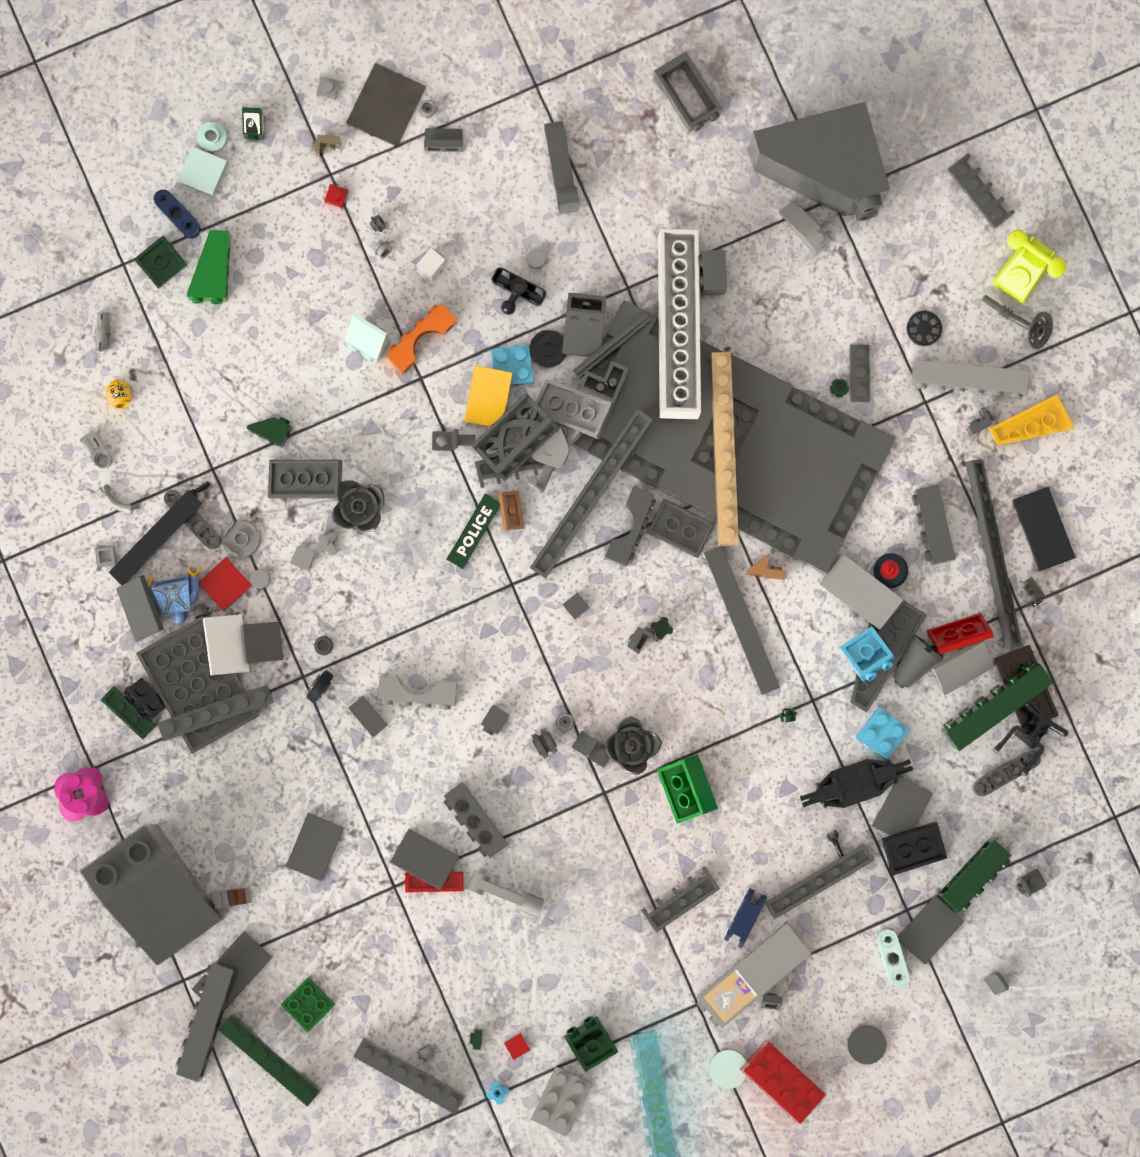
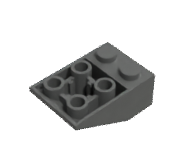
(583, 324)

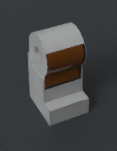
(231, 897)

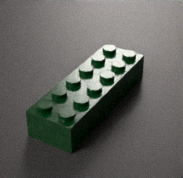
(997, 705)

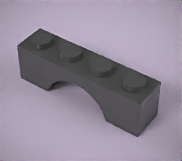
(621, 549)

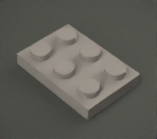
(560, 1101)

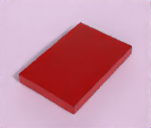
(960, 633)

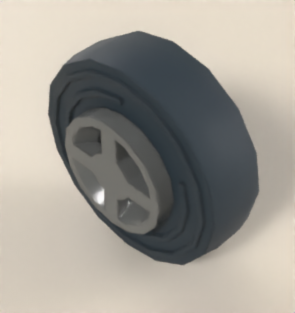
(319, 686)

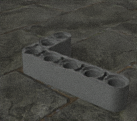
(561, 168)

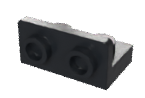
(144, 699)

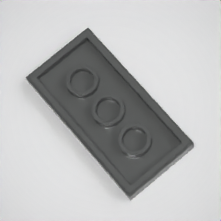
(305, 479)
(247, 957)

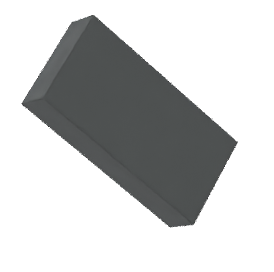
(368, 716)

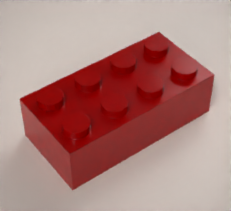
(782, 1082)

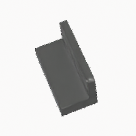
(443, 140)

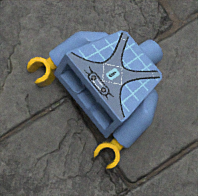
(175, 594)

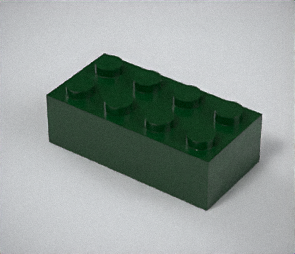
(974, 875)

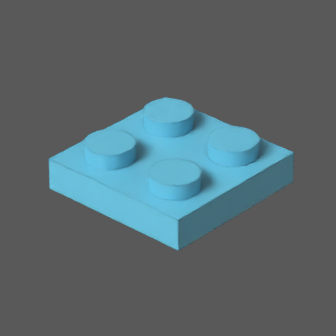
(515, 360)
(882, 733)

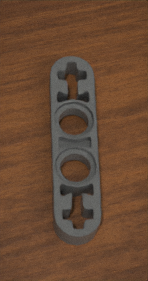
(191, 521)
(1005, 771)

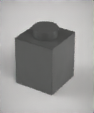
(494, 720)

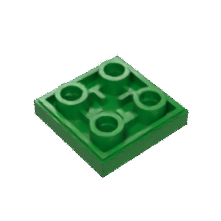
(308, 1004)

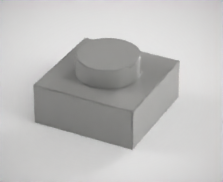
(327, 88)

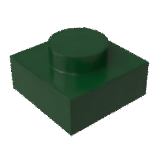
(476, 1039)

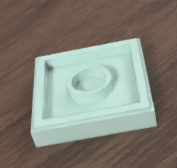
(202, 171)

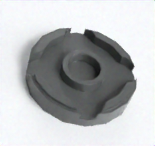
(866, 1044)

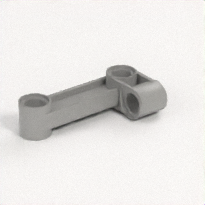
(530, 904)

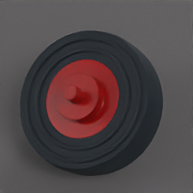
(891, 570)

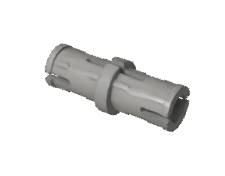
(102, 331)

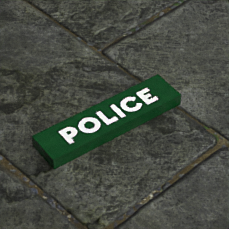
(473, 531)

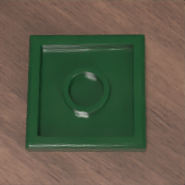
(160, 262)

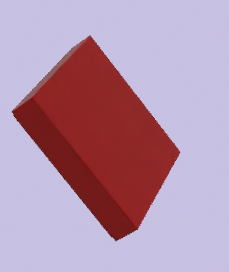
(224, 584)

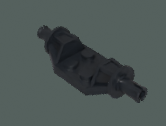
(856, 783)

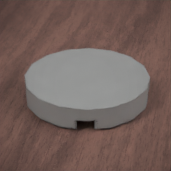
(241, 539)

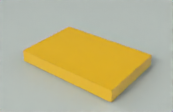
(487, 395)

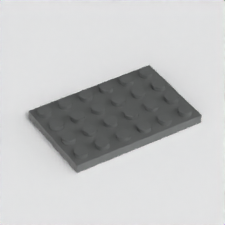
(183, 680)

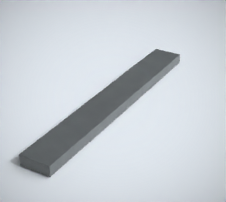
(741, 620)

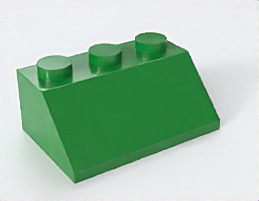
(687, 789)

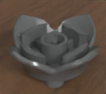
(352, 493)
(645, 745)

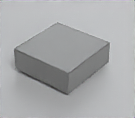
(105, 556)
(302, 558)

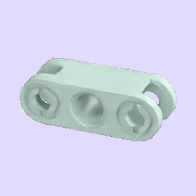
(899, 966)

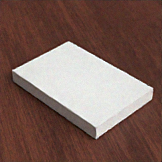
(225, 644)

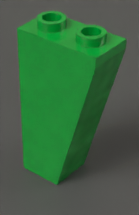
(212, 270)

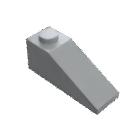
(805, 228)

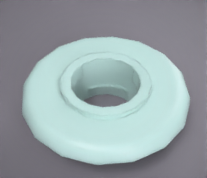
(211, 145)

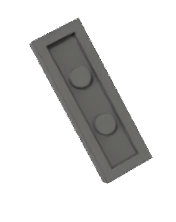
(859, 373)

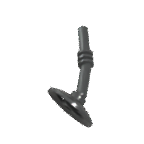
(1033, 327)

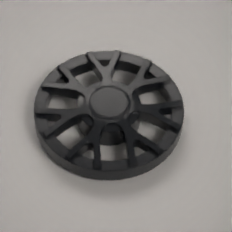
(924, 328)

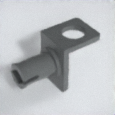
(453, 440)

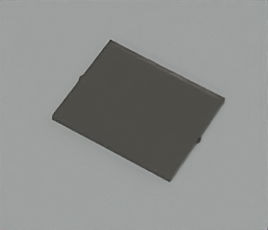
(386, 104)

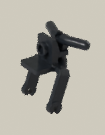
(1032, 733)

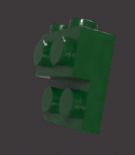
(590, 1043)

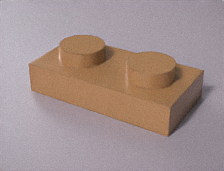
(511, 510)

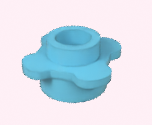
(492, 1093)

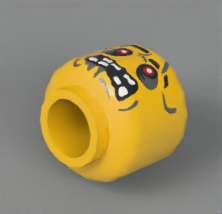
(118, 394)

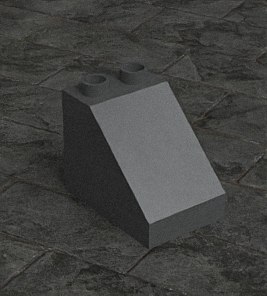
(826, 160)
(151, 893)

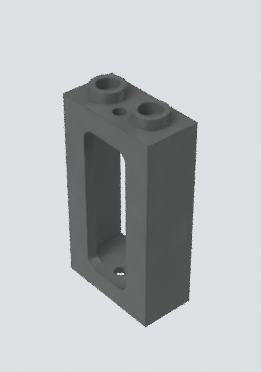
(686, 64)

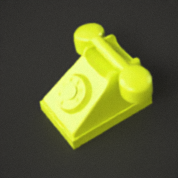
(1027, 266)

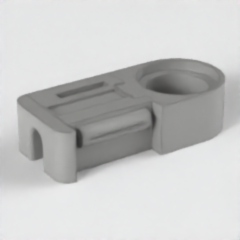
(96, 448)

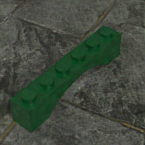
(269, 1060)

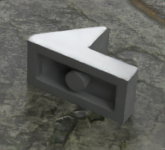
(591, 749)

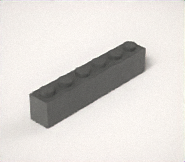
(206, 1021)
(409, 1076)

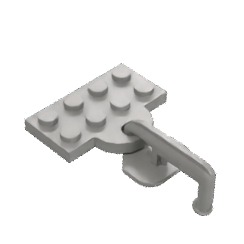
(573, 413)

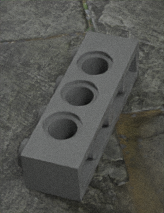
(462, 793)

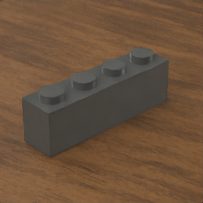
(934, 525)

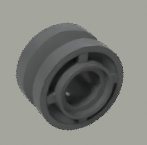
(544, 743)

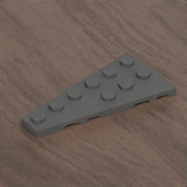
(896, 636)

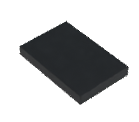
(914, 848)

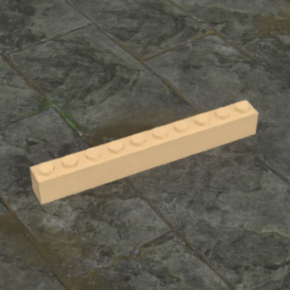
(724, 449)

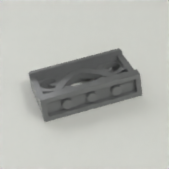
(526, 448)

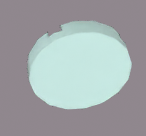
(725, 1069)

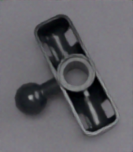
(508, 307)

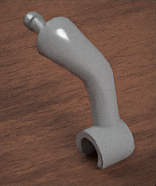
(125, 508)

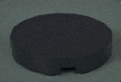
(547, 349)

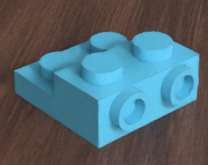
(868, 654)

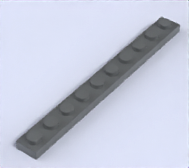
(591, 493)
(994, 554)

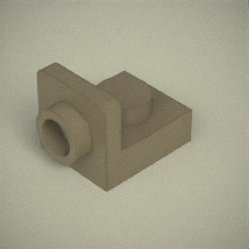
(327, 142)

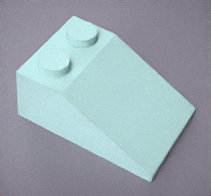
(366, 338)

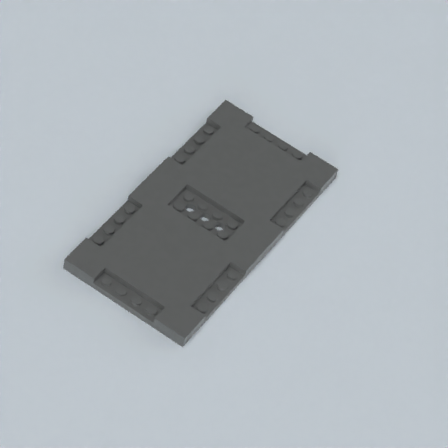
(795, 457)

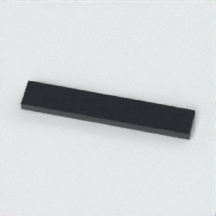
(155, 537)

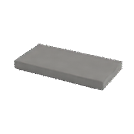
(861, 592)

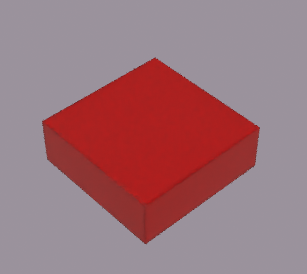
(517, 1046)

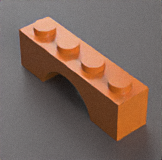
(437, 321)

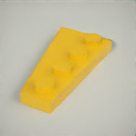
(1034, 422)

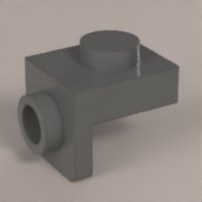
(638, 639)

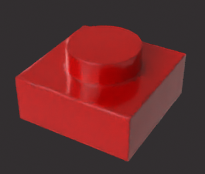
(336, 196)

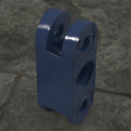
(172, 205)
(745, 917)

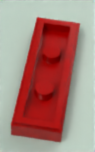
(452, 884)

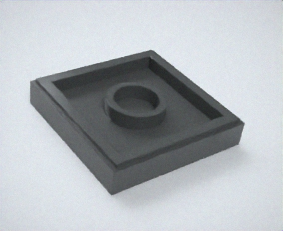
(261, 642)

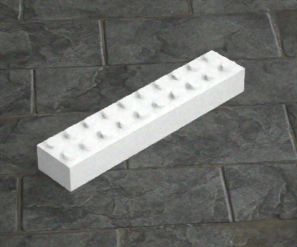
(679, 324)

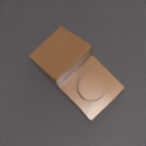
(760, 569)

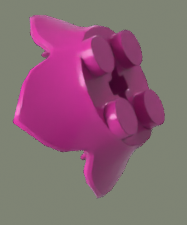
(94, 800)

